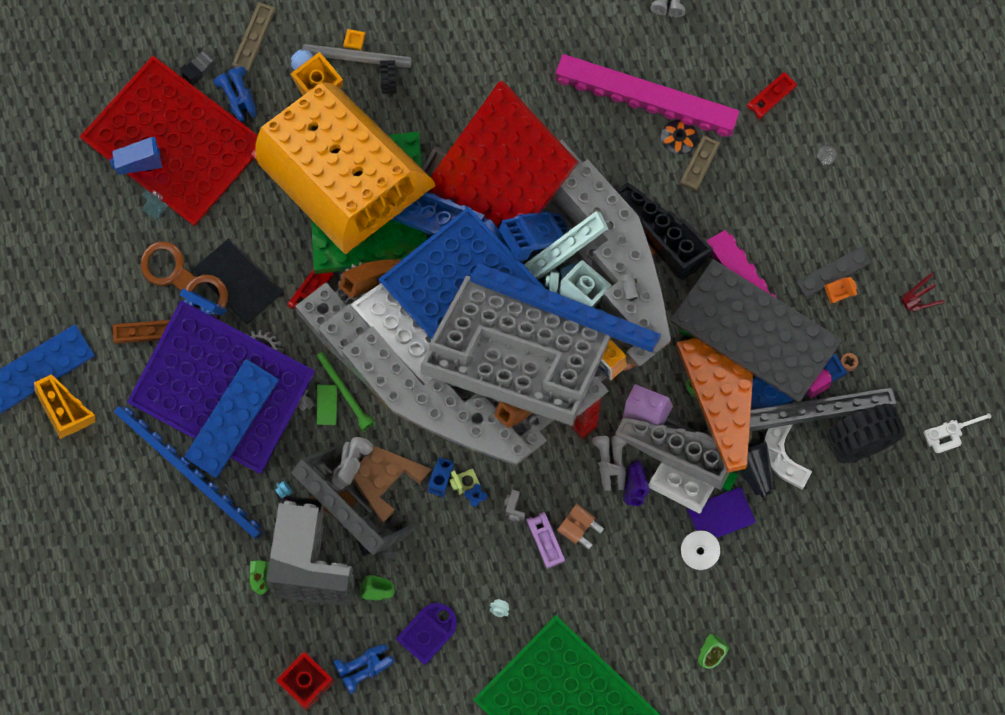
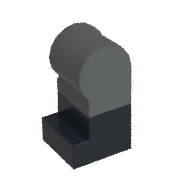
(198, 67)

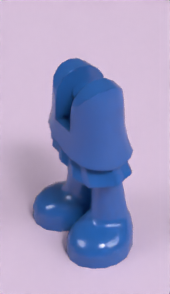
(244, 100)
(373, 667)

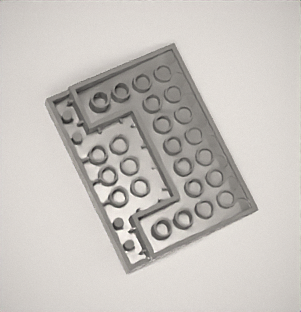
(514, 353)

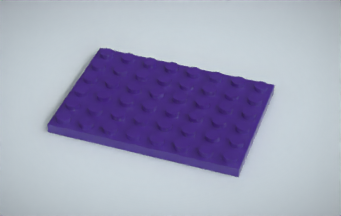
(194, 369)

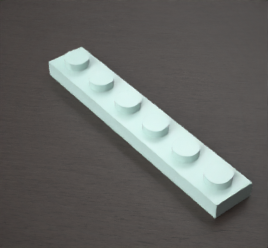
(567, 245)

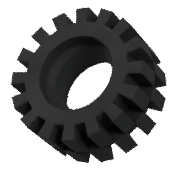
(388, 77)

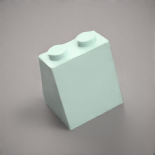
(584, 285)

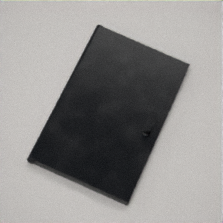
(246, 284)

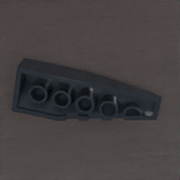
(669, 236)

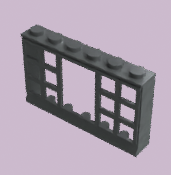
(360, 527)

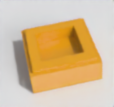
(354, 39)

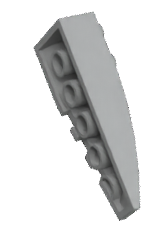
(680, 449)

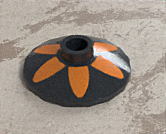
(677, 144)

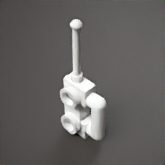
(948, 429)

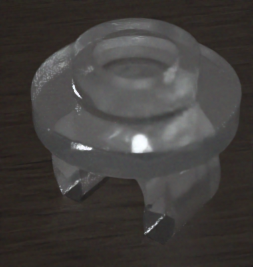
(827, 155)

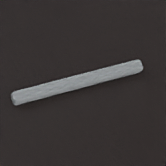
(358, 56)

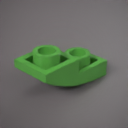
(326, 404)

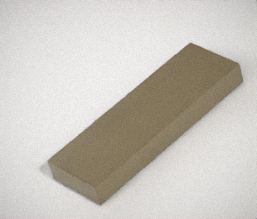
(700, 163)

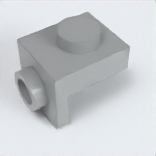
(511, 503)

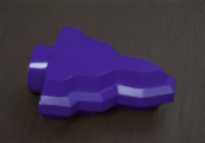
(636, 485)

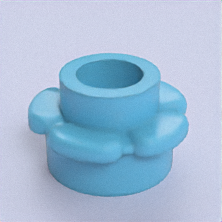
(283, 489)

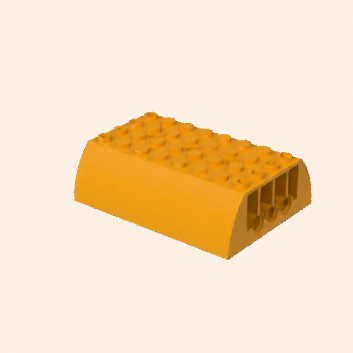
(299, 157)

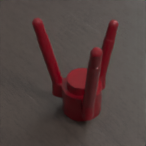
(911, 300)

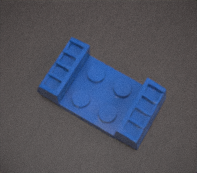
(532, 232)

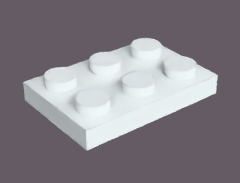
(681, 487)

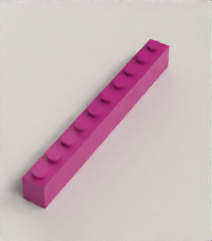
(646, 95)
(728, 254)

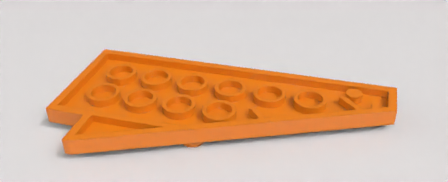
(724, 397)

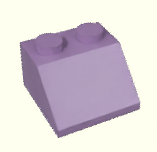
(647, 406)

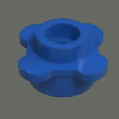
(474, 501)

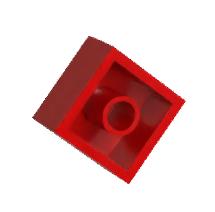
(304, 681)

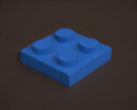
(199, 301)

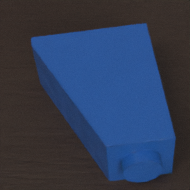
(137, 157)

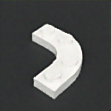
(780, 462)

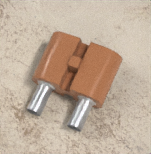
(576, 524)

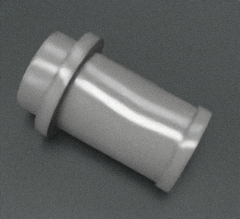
(629, 286)

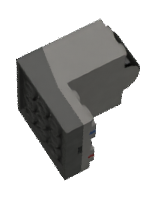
(295, 556)

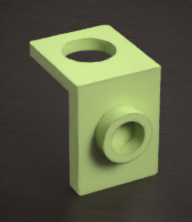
(456, 481)

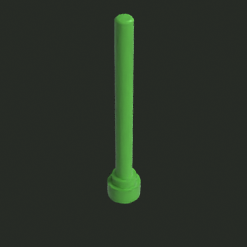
(364, 420)

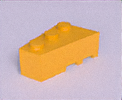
(62, 408)

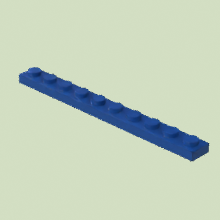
(565, 307)
(194, 476)

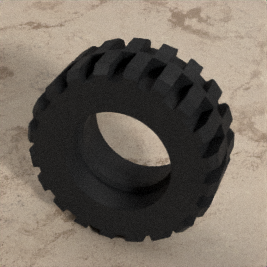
(865, 433)

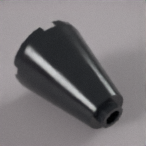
(758, 470)

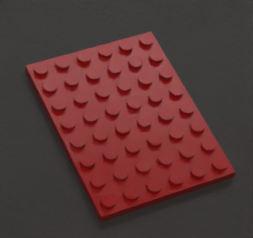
(197, 139)
(503, 161)

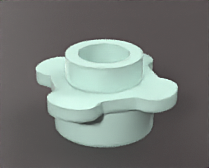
(499, 608)

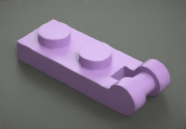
(545, 541)

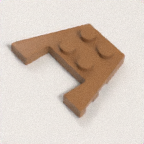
(379, 472)

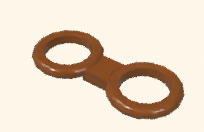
(180, 277)

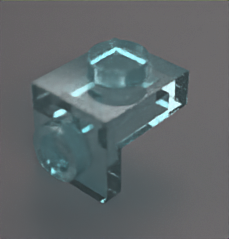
(154, 205)

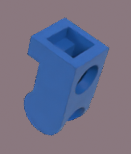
(440, 477)

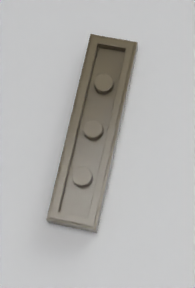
(254, 36)

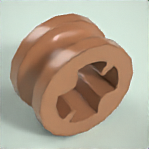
(850, 356)

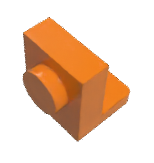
(841, 289)

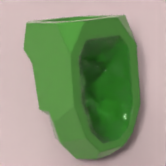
(376, 588)

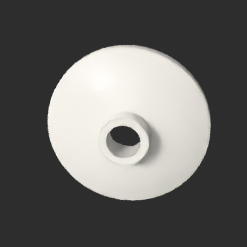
(707, 542)

